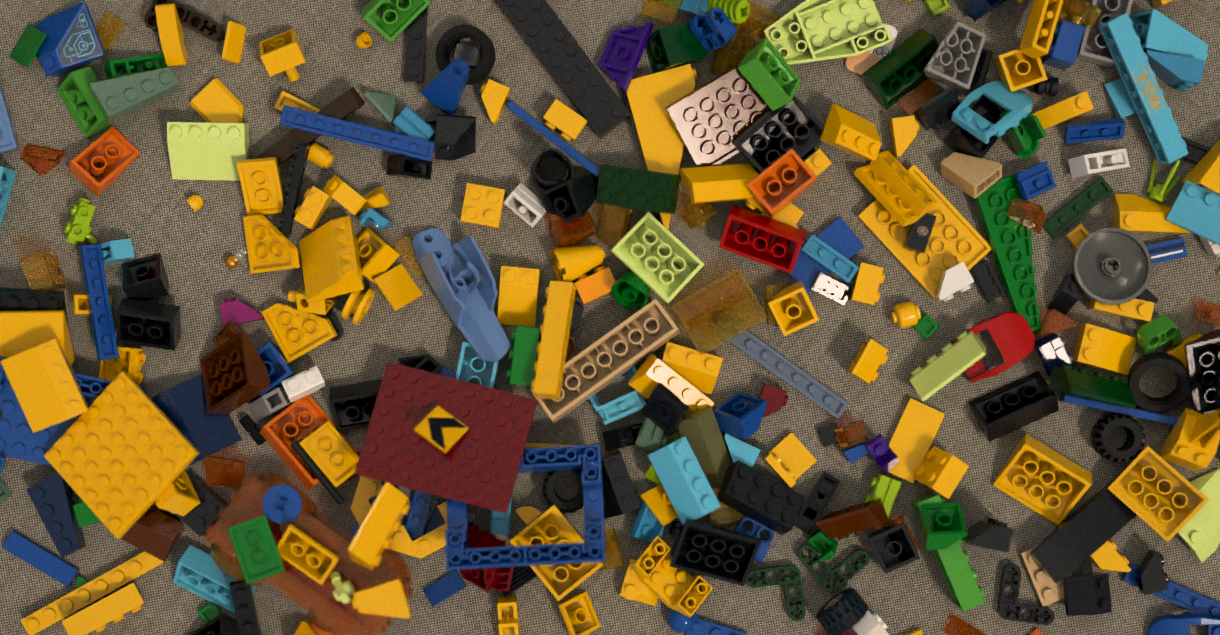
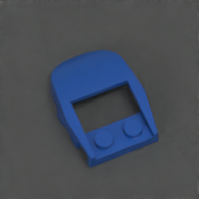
(1180, 624)

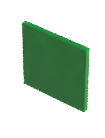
(28, 45)

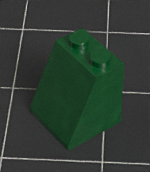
(674, 47)

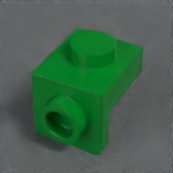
(823, 545)

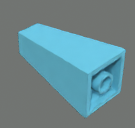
(1166, 36)

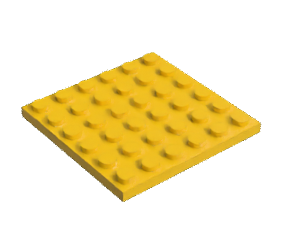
(121, 454)

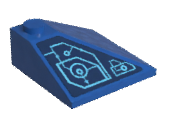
(69, 41)

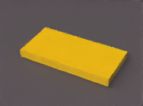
(914, 437)

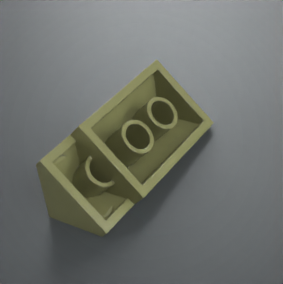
(706, 443)

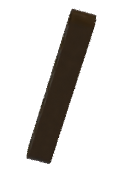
(339, 108)

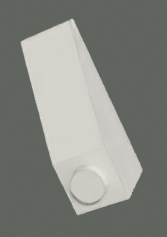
(1098, 162)

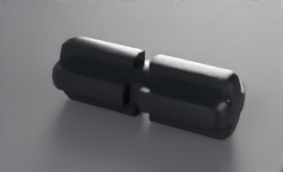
(250, 427)

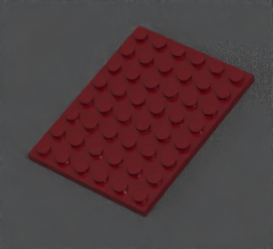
(476, 468)

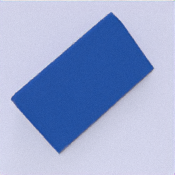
(444, 587)

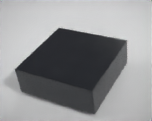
(828, 434)

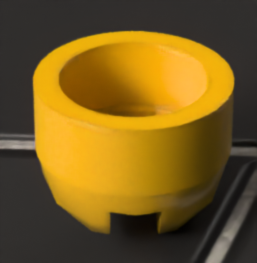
(363, 40)
(195, 202)

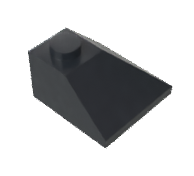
(454, 136)

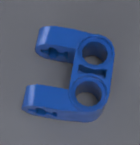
(712, 32)
(754, 531)

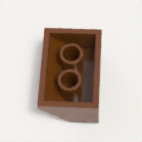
(854, 519)
(154, 533)

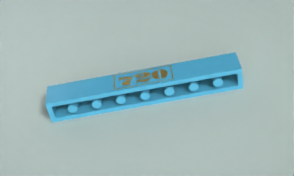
(1143, 89)

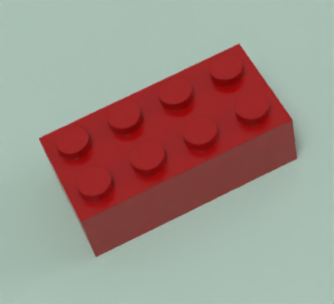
(762, 239)

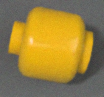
(906, 314)

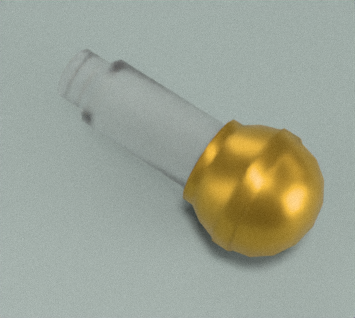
(232, 261)

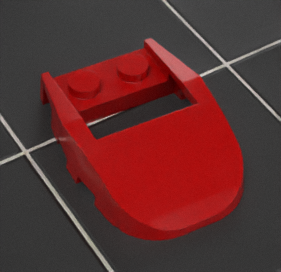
(1012, 338)

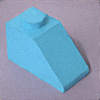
(117, 251)
(741, 450)

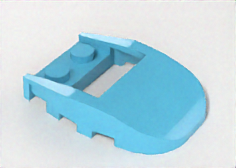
(1016, 102)
(621, 406)

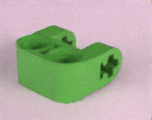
(1158, 333)

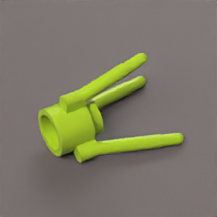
(1160, 192)

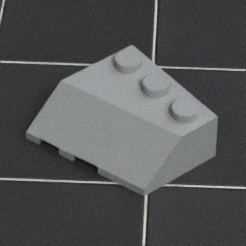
(956, 57)

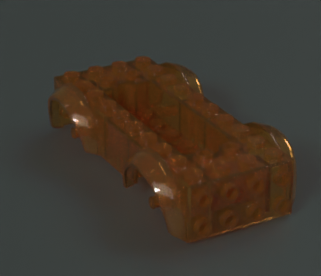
(324, 612)

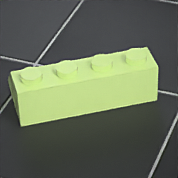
(947, 365)

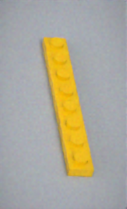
(89, 592)

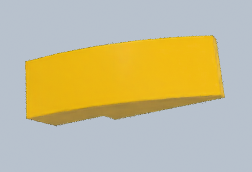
(171, 34)
(508, 615)

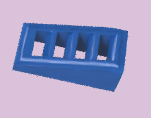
(855, 452)

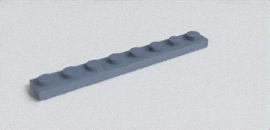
(790, 373)

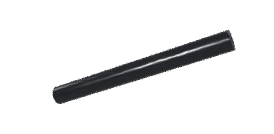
(317, 472)

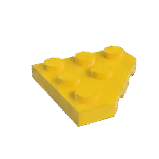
(267, 246)
(296, 330)

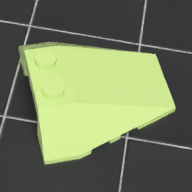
(1203, 529)

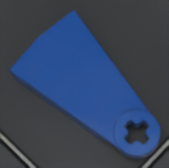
(448, 87)

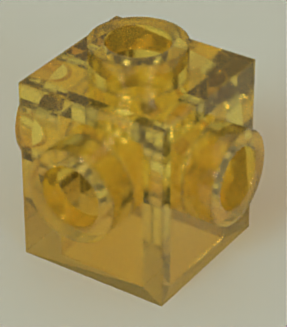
(698, 214)

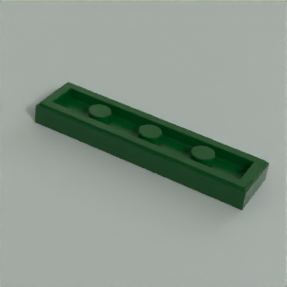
(1077, 207)

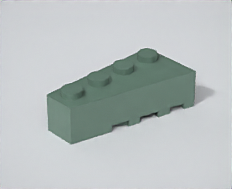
(132, 92)

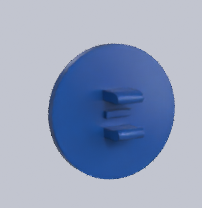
(282, 504)

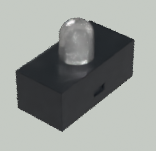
(920, 233)

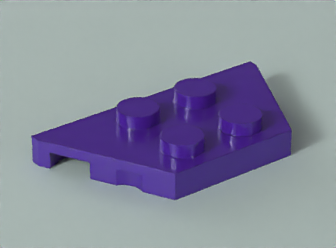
(624, 53)

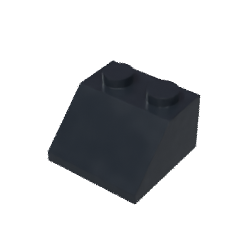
(938, 108)
(145, 278)
(893, 547)
(1087, 594)

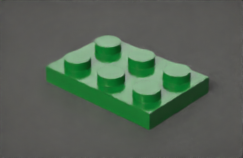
(256, 549)

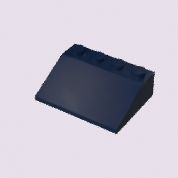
(187, 410)

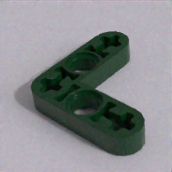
(827, 572)
(788, 583)

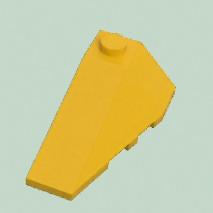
(1142, 215)

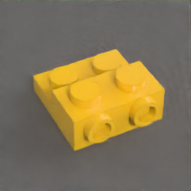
(129, 361)

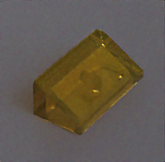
(109, 30)

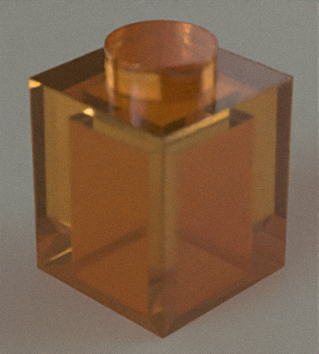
(851, 434)

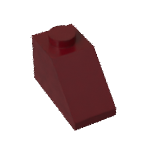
(775, 398)

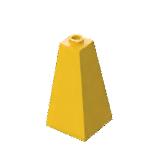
(1207, 171)

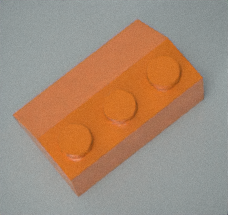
(781, 183)

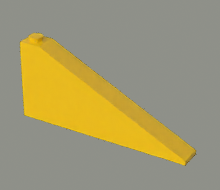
(655, 130)

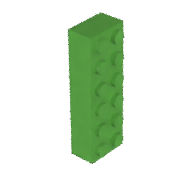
(954, 564)

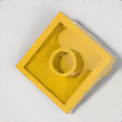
(634, 589)

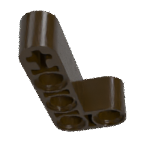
(187, 21)

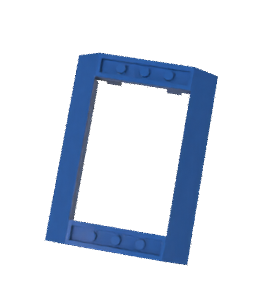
(538, 460)

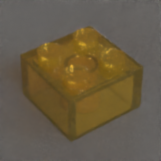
(43, 271)

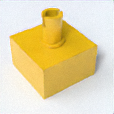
(282, 54)

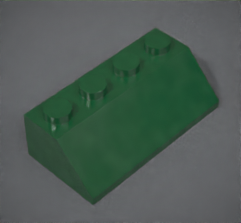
(901, 68)
(1092, 387)

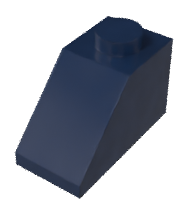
(978, 8)

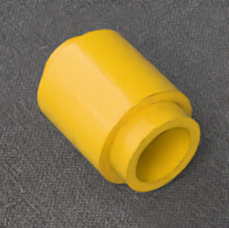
(320, 156)

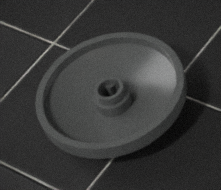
(1112, 266)

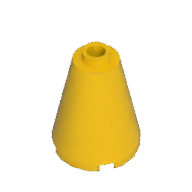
(575, 261)

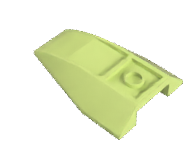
(828, 30)

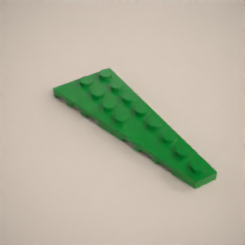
(1011, 247)

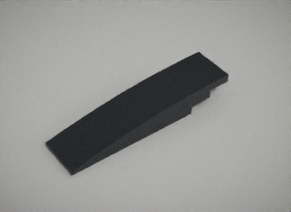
(1082, 533)

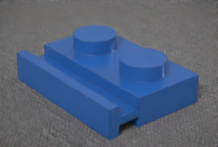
(1035, 180)

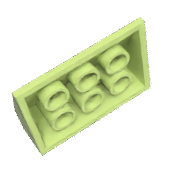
(207, 150)
(657, 257)

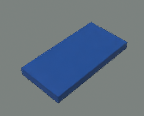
(837, 236)

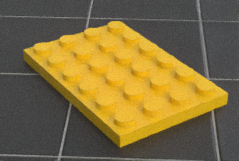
(949, 243)

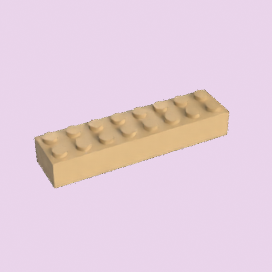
(611, 357)

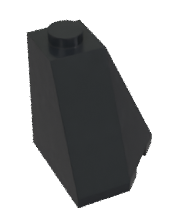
(571, 198)

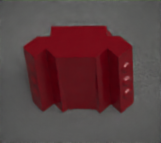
(487, 578)

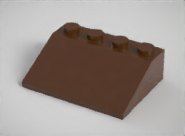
(233, 375)

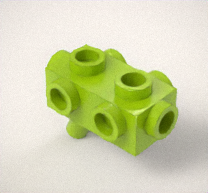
(78, 227)

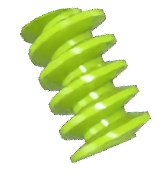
(735, 10)

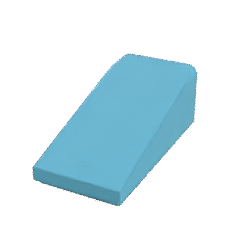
(1119, 99)

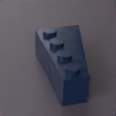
(55, 506)

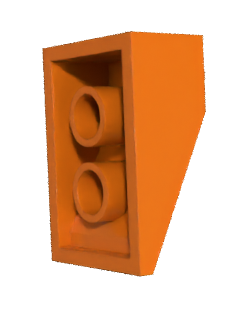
(103, 161)

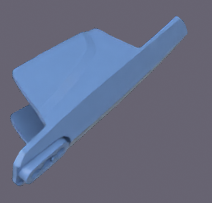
(464, 288)

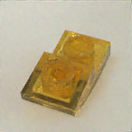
(406, 251)

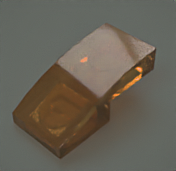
(918, 97)
(1207, 313)

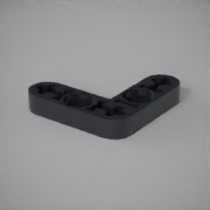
(1012, 601)

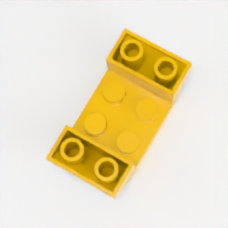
(671, 585)

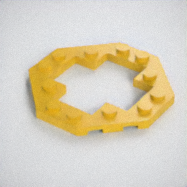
(401, 539)

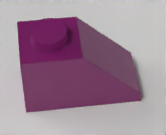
(238, 312)

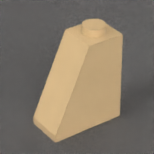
(970, 173)

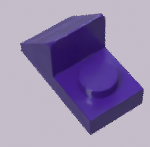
(882, 453)

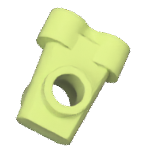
(343, 588)

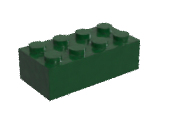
(638, 189)

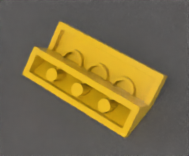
(718, 182)
(895, 188)

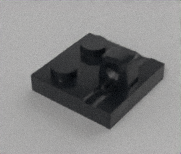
(665, 409)

